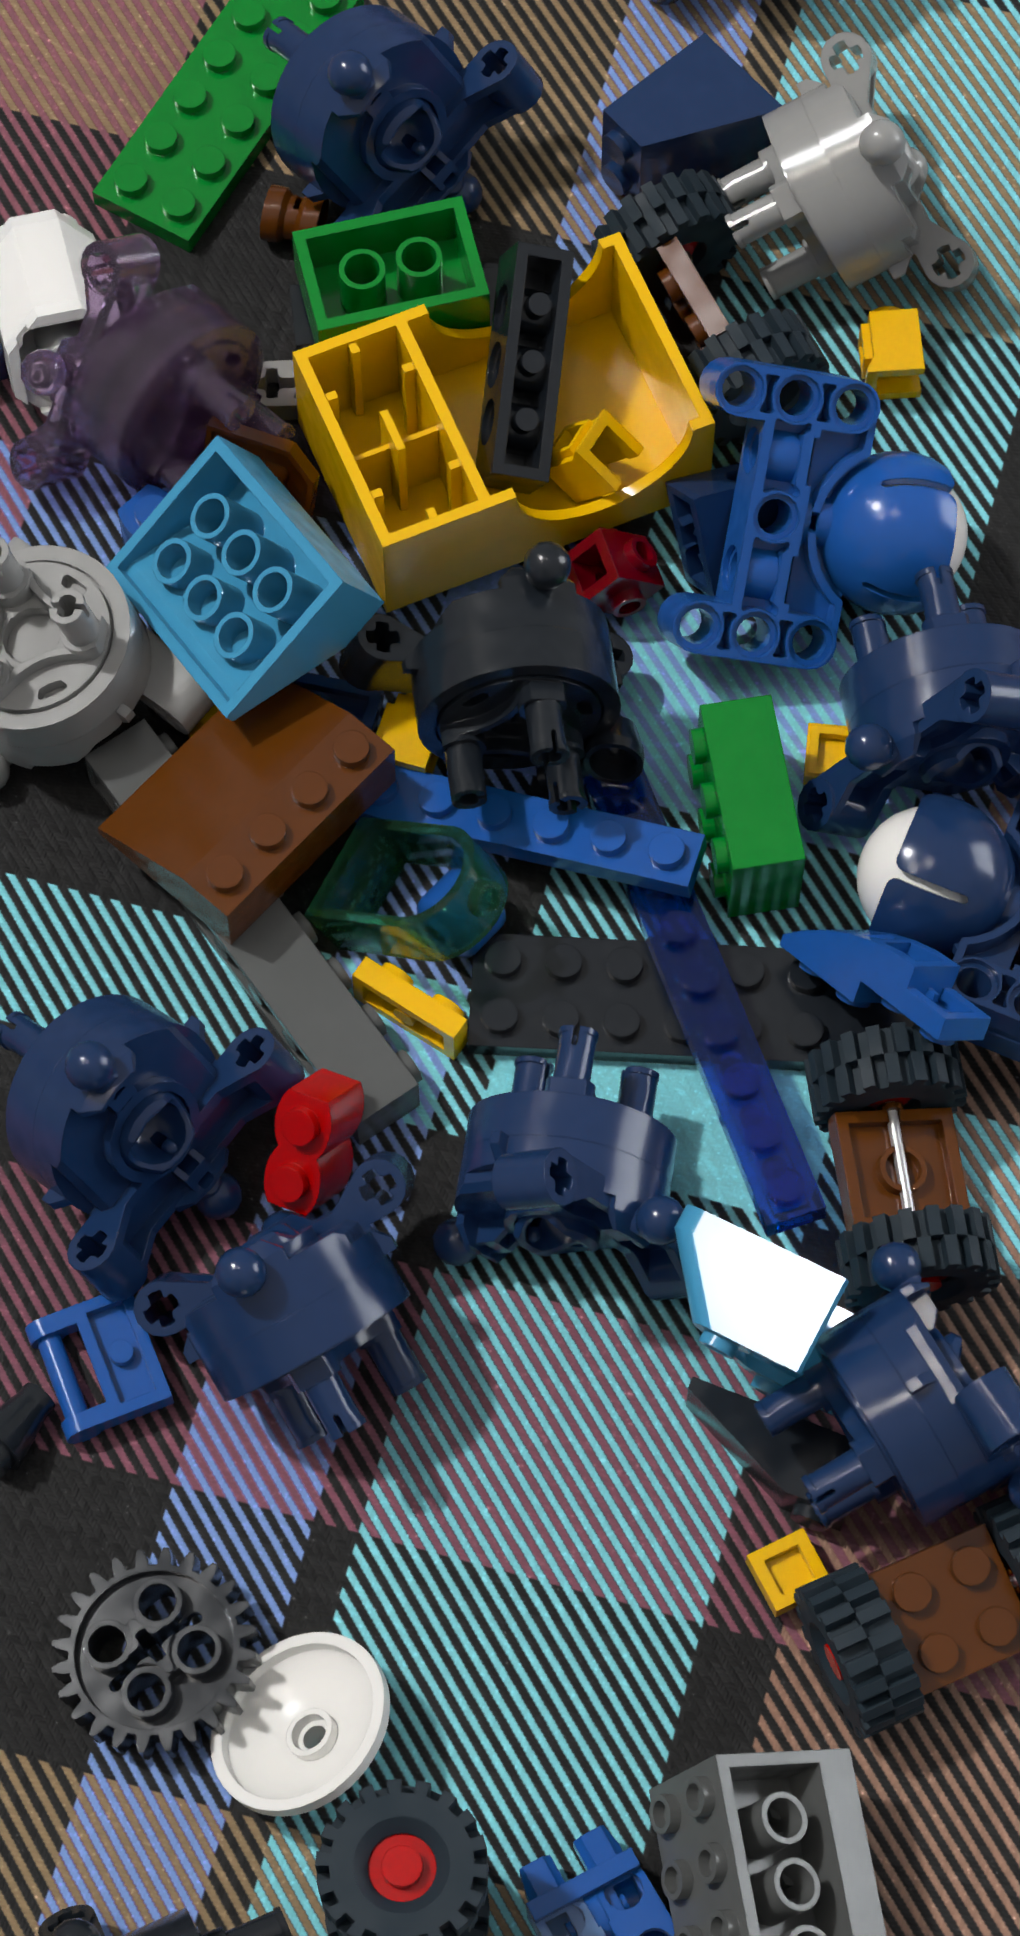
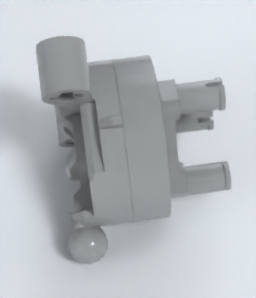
(843, 185)
(77, 659)

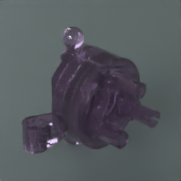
(140, 377)

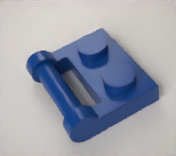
(120, 1358)

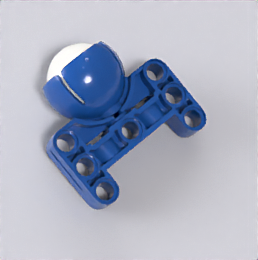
(841, 527)

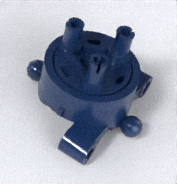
(386, 111)
(922, 712)
(134, 1123)
(569, 1170)
(297, 1306)
(903, 1406)

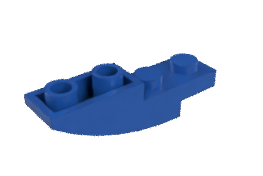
(894, 972)

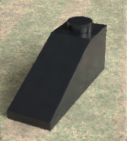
(771, 1461)

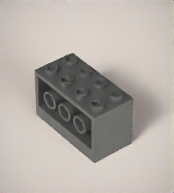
(767, 1847)

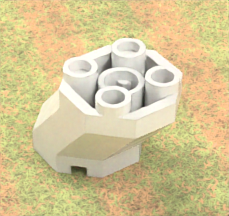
(39, 289)

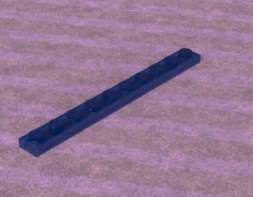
(718, 1034)

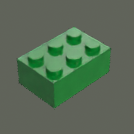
(390, 264)
(746, 806)

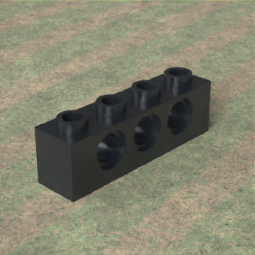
(524, 367)

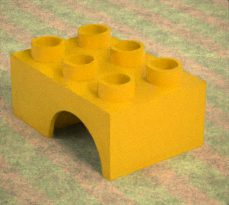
(401, 418)

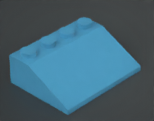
(241, 580)

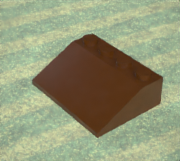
(252, 805)

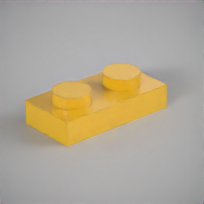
(429, 1018)

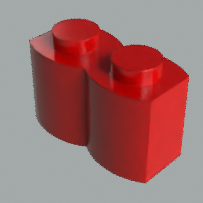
(313, 1141)

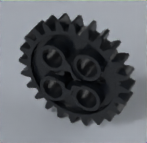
(191, 1694)

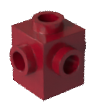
(615, 571)

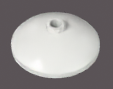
(304, 1694)

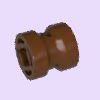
(289, 213)

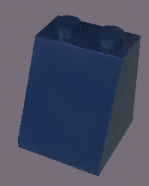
(682, 116)

